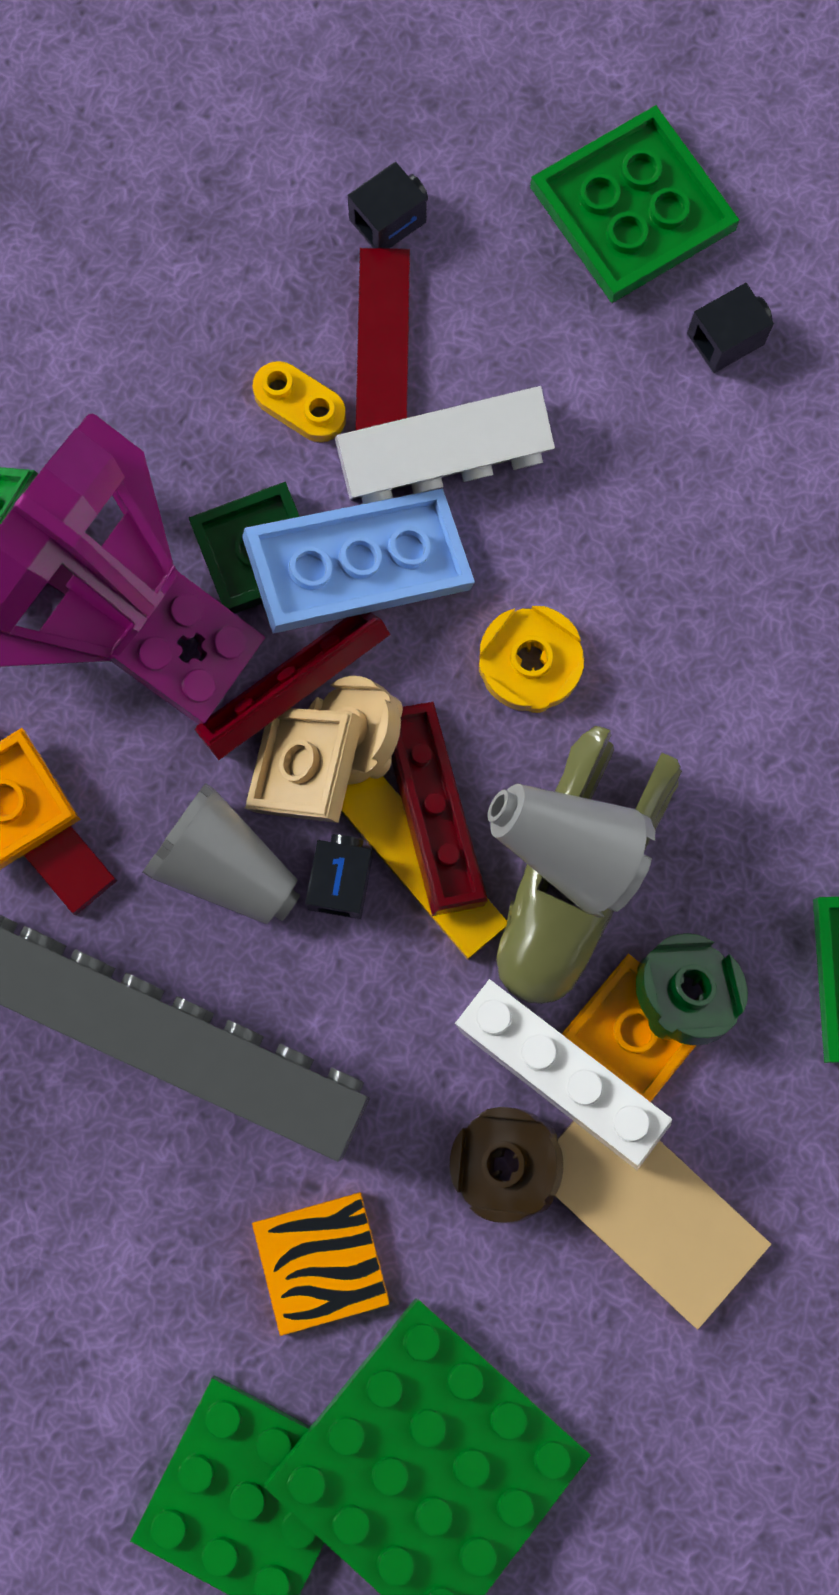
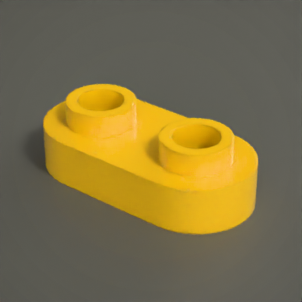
(297, 400)

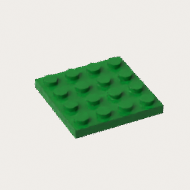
(427, 1465)

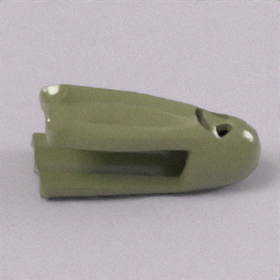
(545, 937)

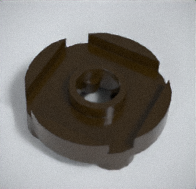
(530, 1187)

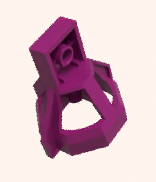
(119, 597)

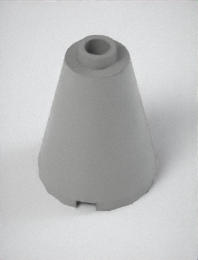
(575, 843)
(223, 861)

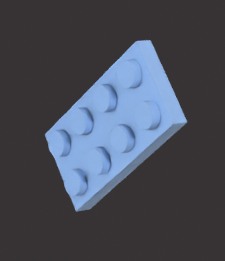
(357, 560)

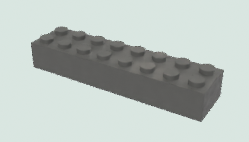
(178, 1042)

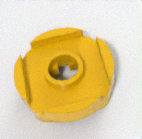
(560, 654)

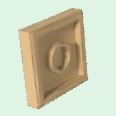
(305, 764)

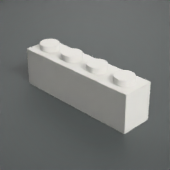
(444, 444)
(564, 1074)

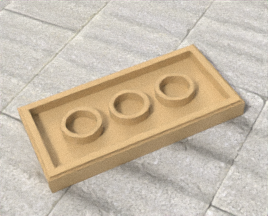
(660, 1222)

